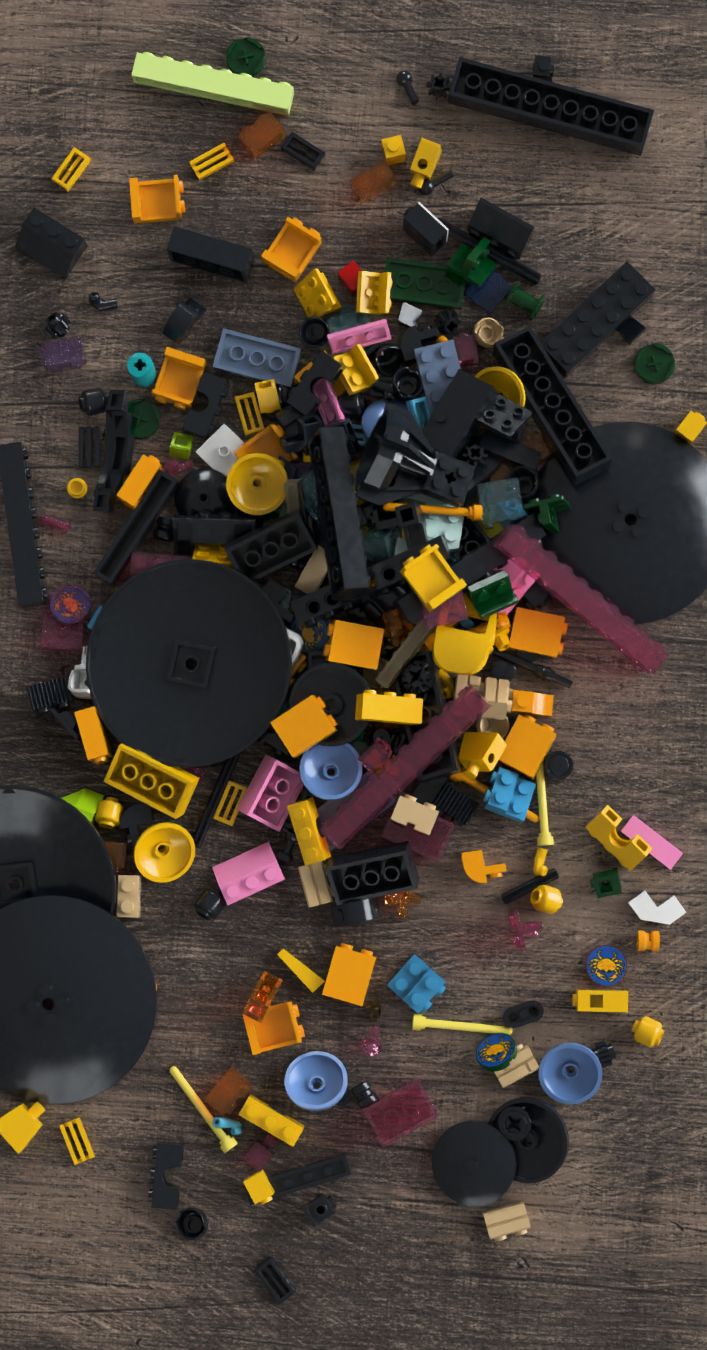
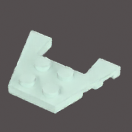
(445, 525)

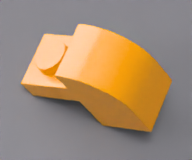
(476, 870)

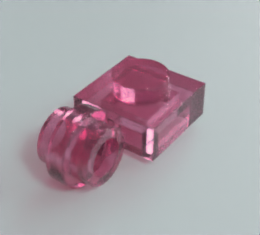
(258, 1154)

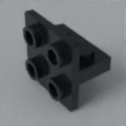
(504, 418)

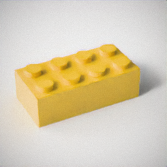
(151, 782)

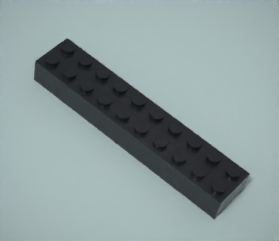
(550, 106)

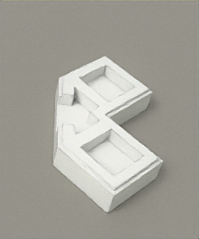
(648, 911)

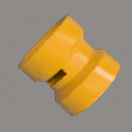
(648, 941)

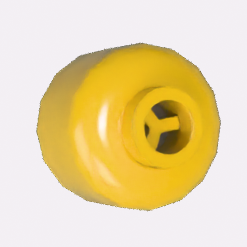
(109, 813)
(546, 899)
(648, 1032)

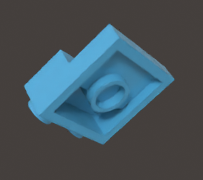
(508, 794)
(417, 984)

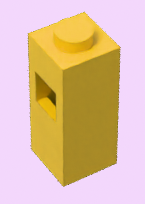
(600, 1000)

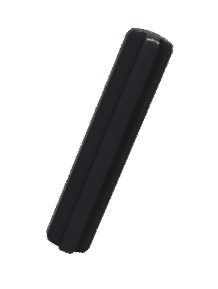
(529, 886)

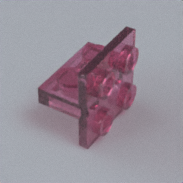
(528, 929)

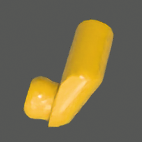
(447, 683)
(538, 866)

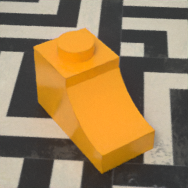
(531, 703)

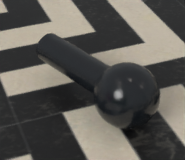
(404, 79)
(428, 185)

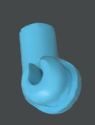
(223, 1122)

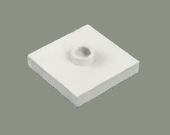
(218, 449)

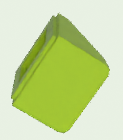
(181, 446)

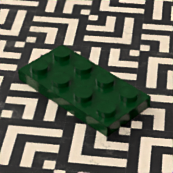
(425, 284)

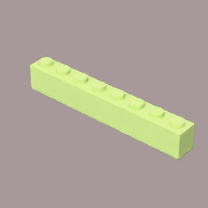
(212, 83)

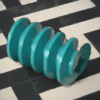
(141, 369)

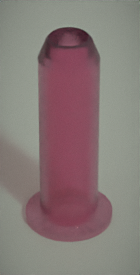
(56, 523)

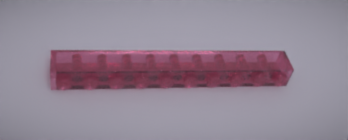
(581, 599)
(405, 767)

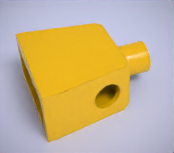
(426, 154)
(480, 752)
(21, 1125)

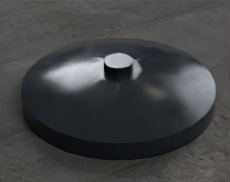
(338, 690)
(544, 1147)
(474, 1163)

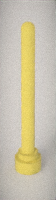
(545, 837)
(420, 1022)
(225, 1141)

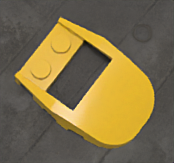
(462, 650)

